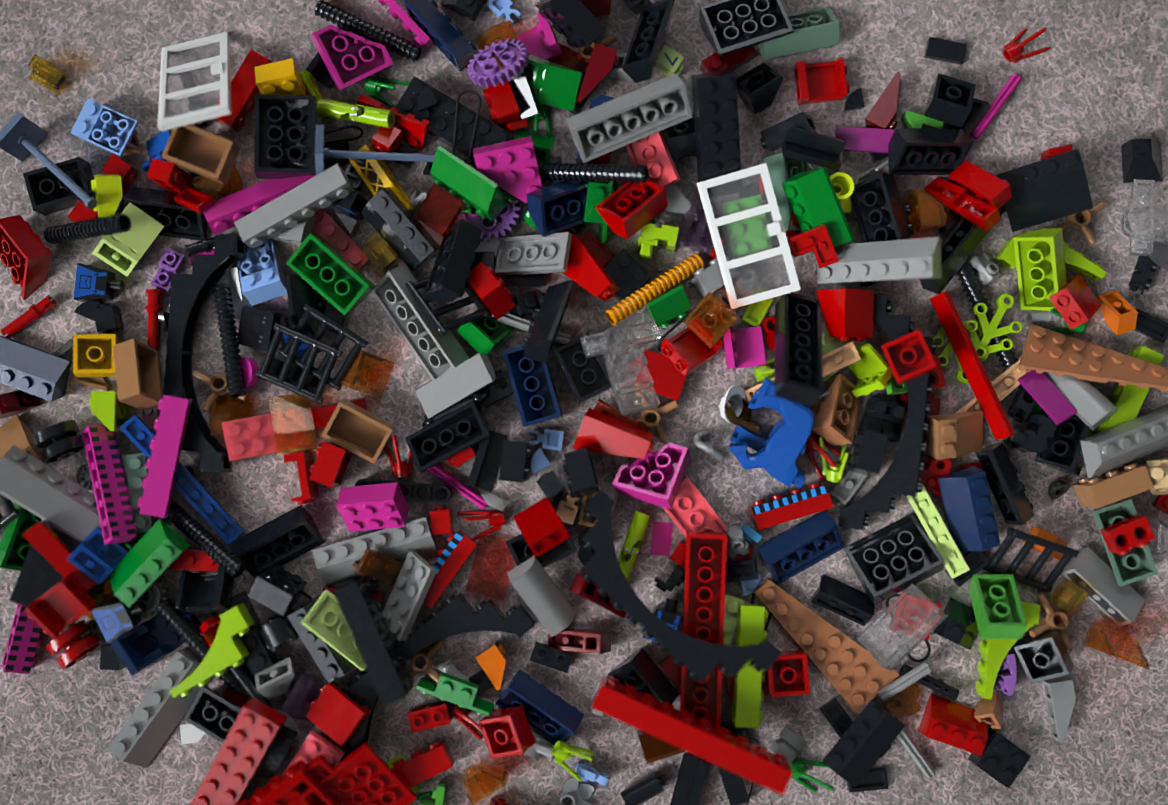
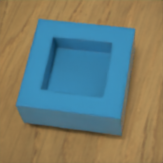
(750, 534)

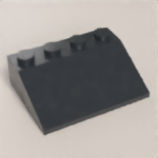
(743, 23)
(284, 136)
(1047, 190)
(894, 558)
(38, 574)

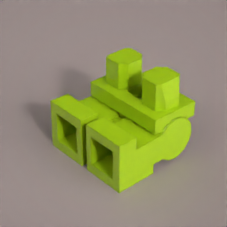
(653, 236)

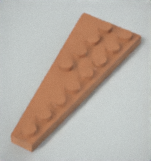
(1066, 355)
(838, 657)

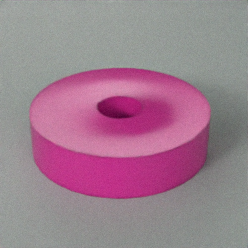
(249, 369)

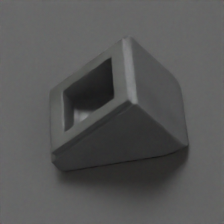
(350, 223)

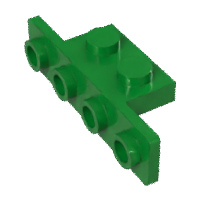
(595, 195)
(456, 691)

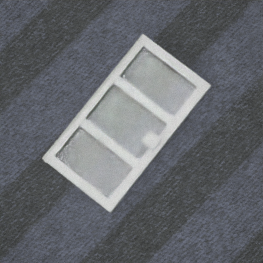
(195, 81)
(748, 236)

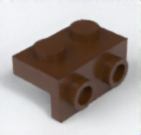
(379, 566)

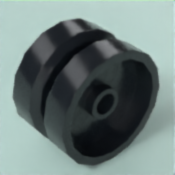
(59, 441)

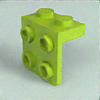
(870, 370)

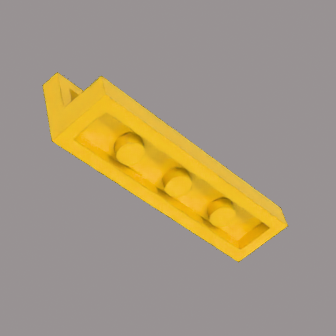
(383, 174)

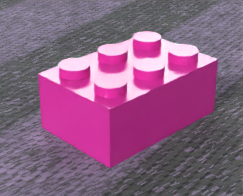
(373, 507)

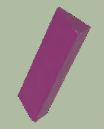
(864, 139)
(1048, 396)

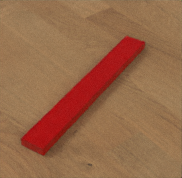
(972, 366)

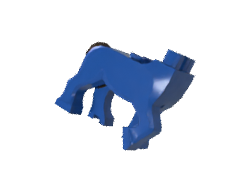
(785, 441)

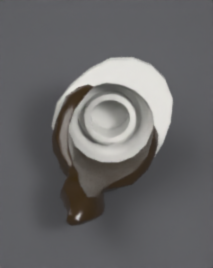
(735, 409)

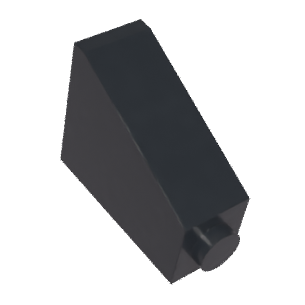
(774, 136)

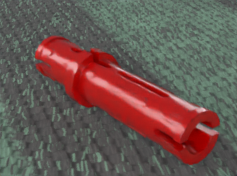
(34, 312)

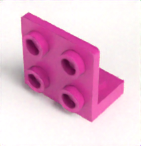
(541, 40)
(744, 348)

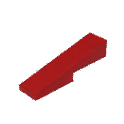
(958, 200)
(56, 553)

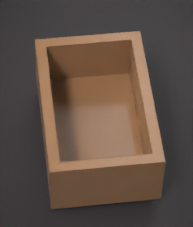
(201, 152)
(137, 374)
(358, 430)
(1112, 485)

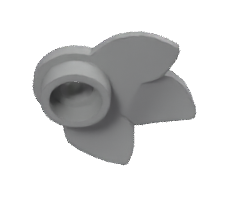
(576, 792)

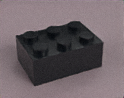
(571, 20)
(50, 194)
(586, 375)

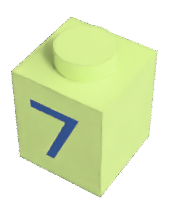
(669, 61)

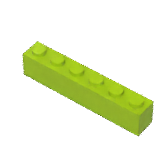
(1129, 397)
(747, 683)

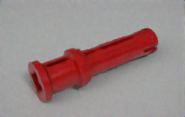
(154, 305)

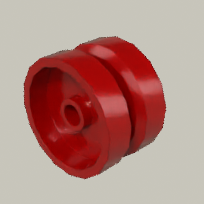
(73, 644)

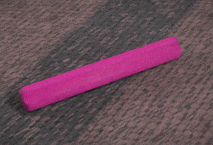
(996, 105)
(458, 485)

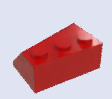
(24, 254)

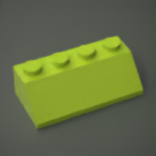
(1039, 267)

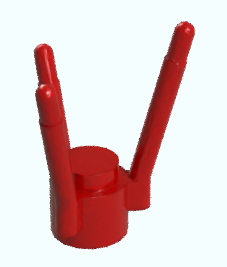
(1013, 51)
(813, 444)
(400, 467)
(494, 517)
(461, 715)

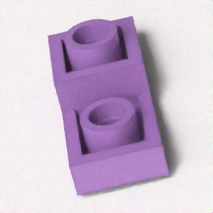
(169, 264)
(1007, 679)

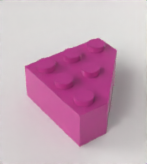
(349, 55)
(510, 166)
(655, 477)

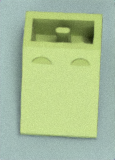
(127, 248)

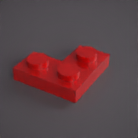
(815, 240)

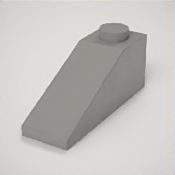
(1060, 702)

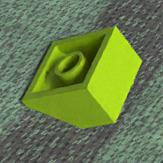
(109, 409)

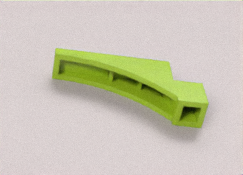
(1074, 261)
(995, 650)
(225, 651)

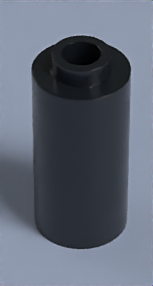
(643, 790)

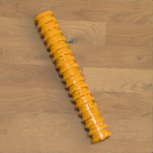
(654, 289)

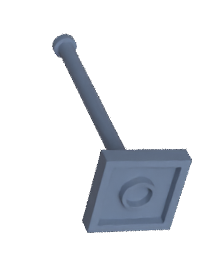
(22, 137)
(322, 153)

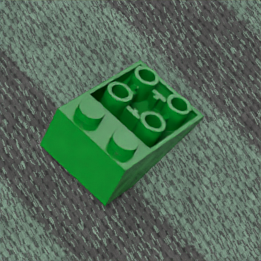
(553, 83)

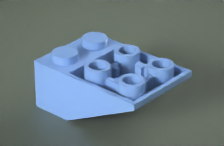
(104, 127)
(262, 274)

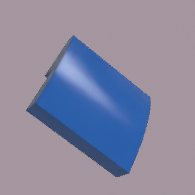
(95, 557)

